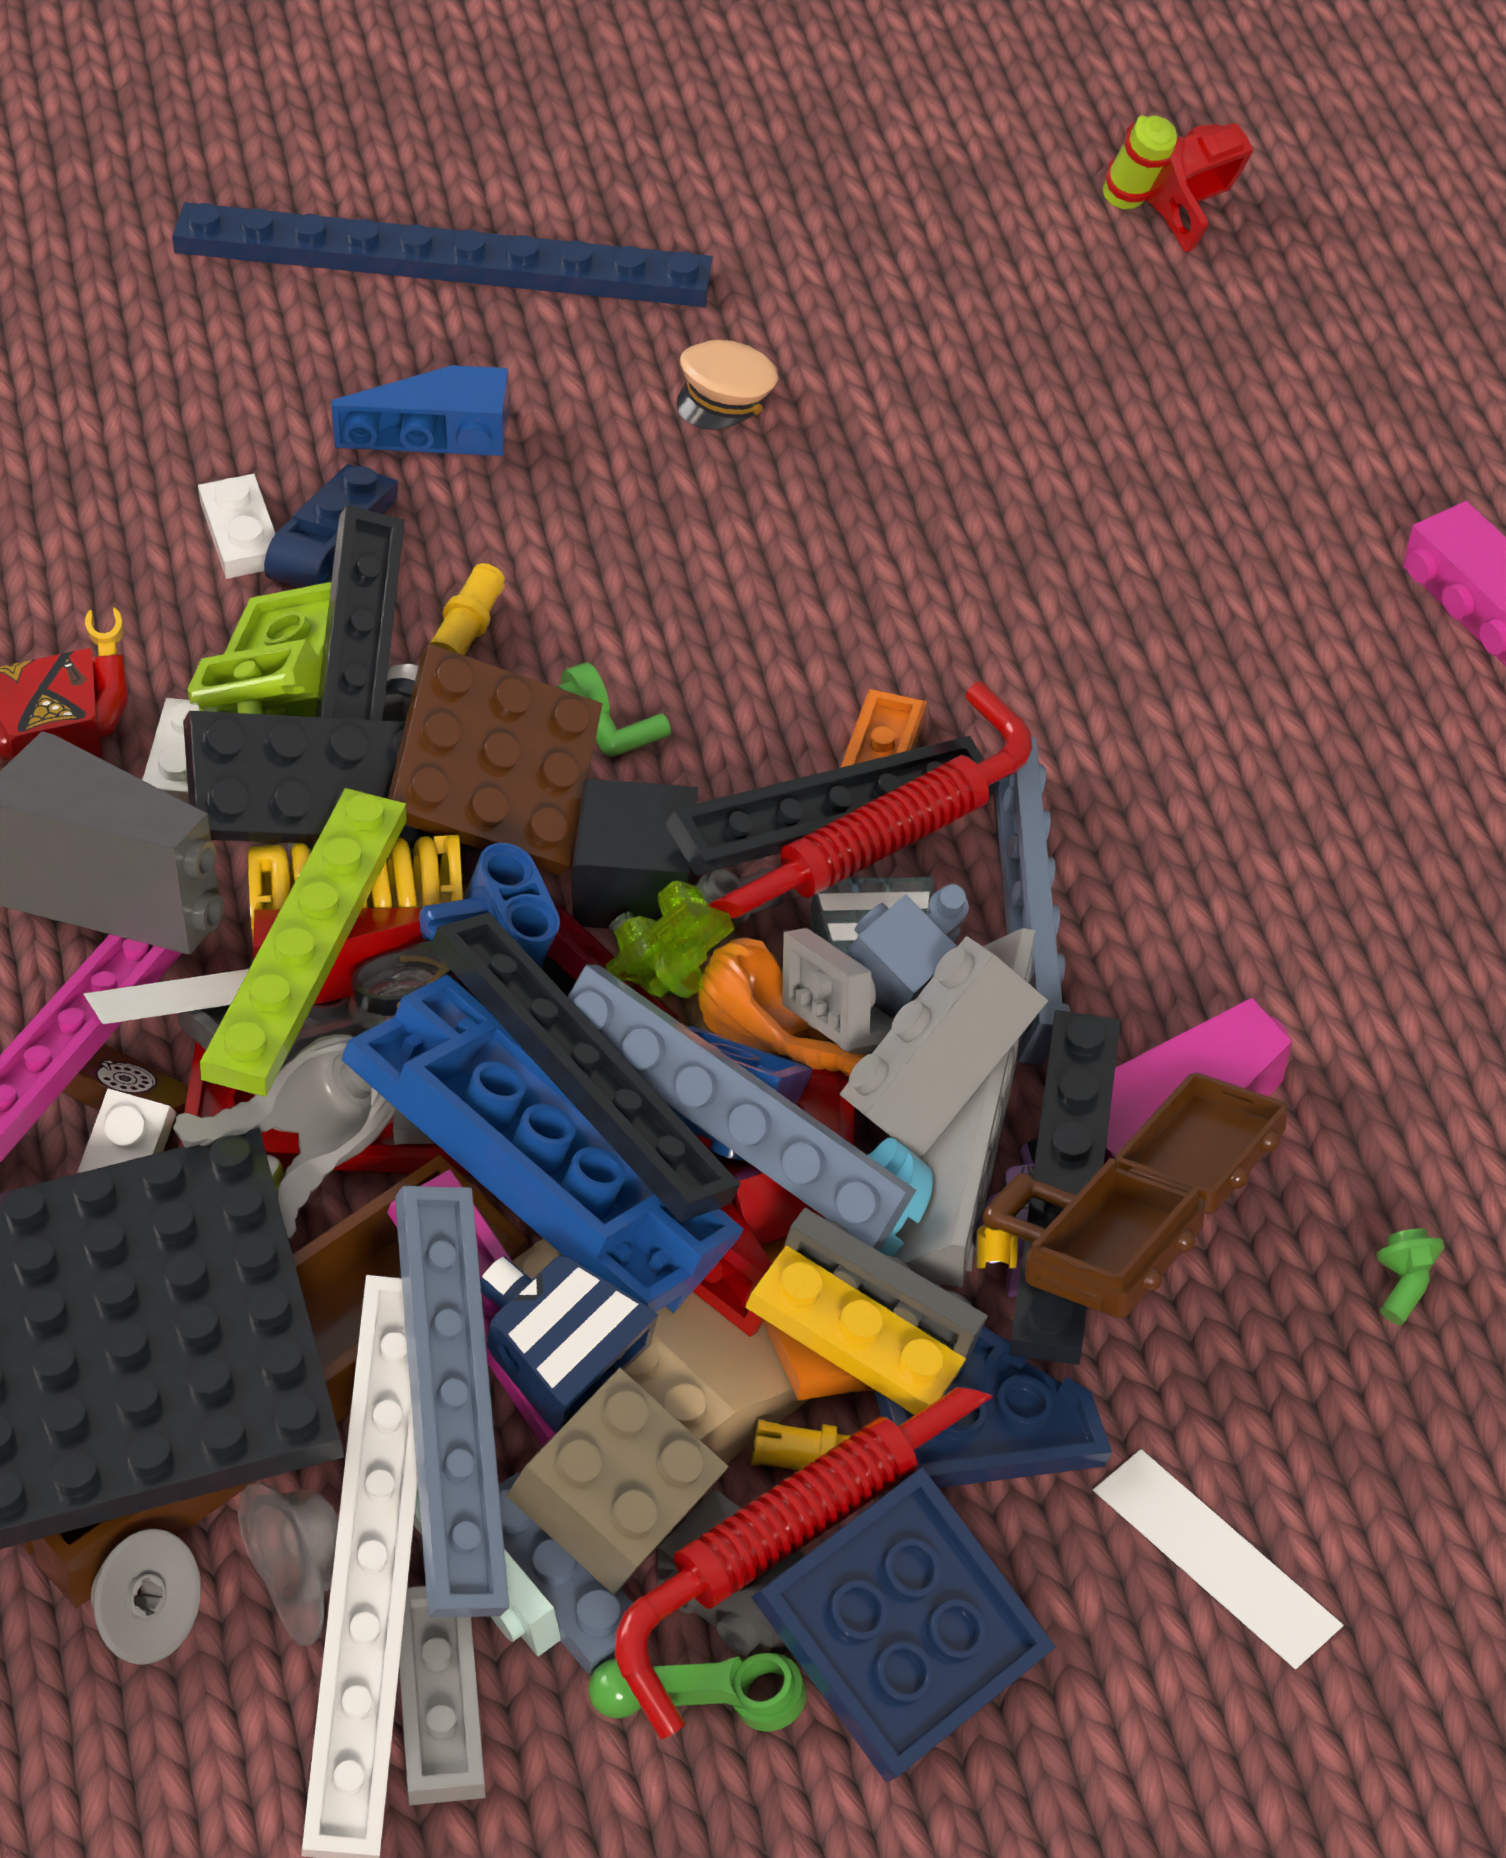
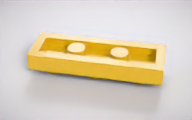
(854, 1332)

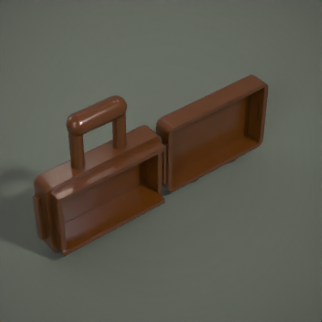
(1146, 1202)

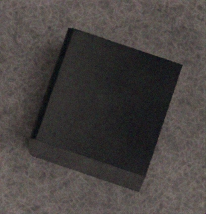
(626, 850)

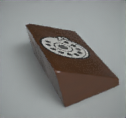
(122, 1073)

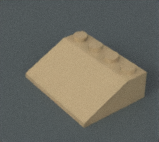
(704, 1370)

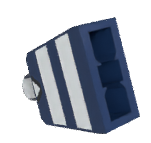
(562, 1333)

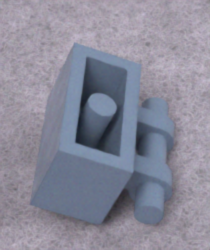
(906, 944)

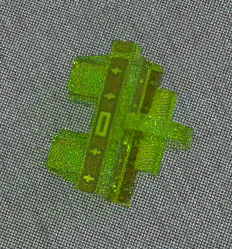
(669, 952)

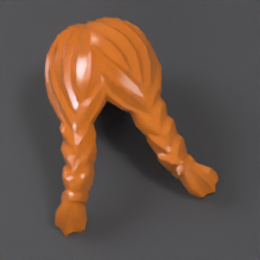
(745, 1005)

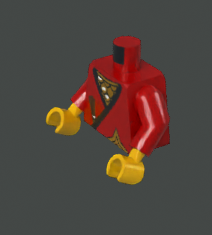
(65, 695)

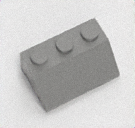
(943, 1046)

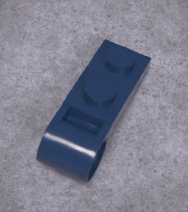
(305, 546)

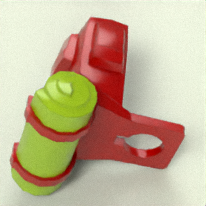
(1176, 170)

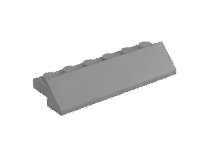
(965, 1157)

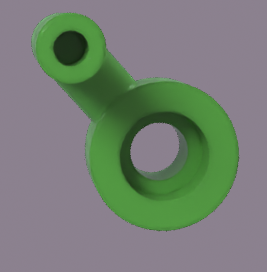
(586, 682)

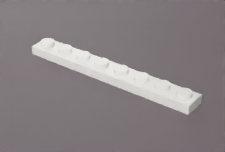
(366, 1592)

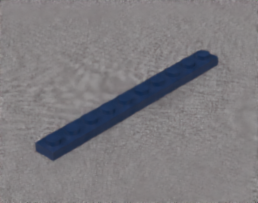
(443, 254)

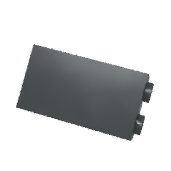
(104, 849)

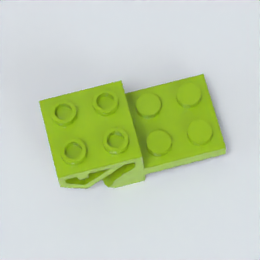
(271, 658)

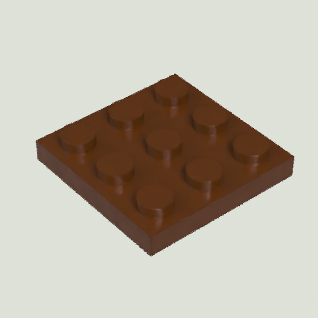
(494, 757)

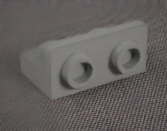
(831, 992)

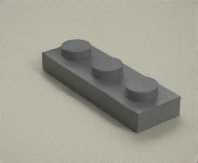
(888, 1281)

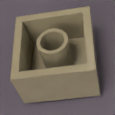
(616, 1480)

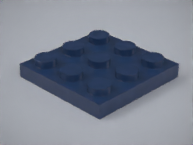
(903, 1624)

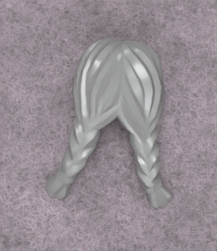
(313, 1097)

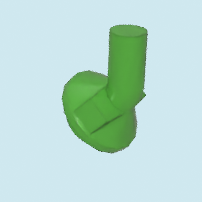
(1411, 1258)

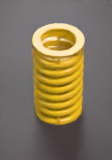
(399, 884)

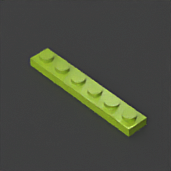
(303, 943)

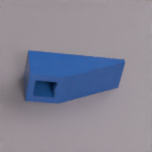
(431, 412)

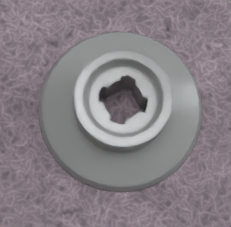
(167, 1601)

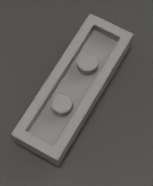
(439, 1706)

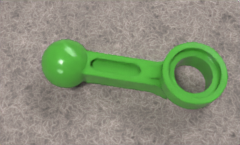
(710, 1684)

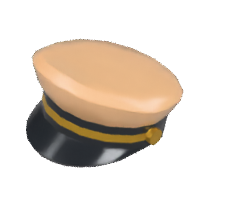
(724, 383)

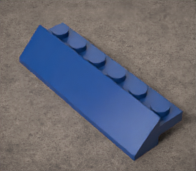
(529, 1145)

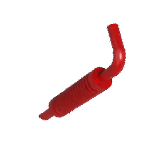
(892, 819)
(772, 1531)

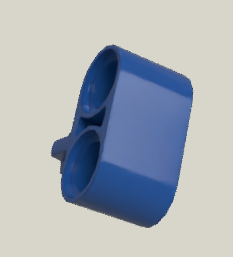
(512, 892)

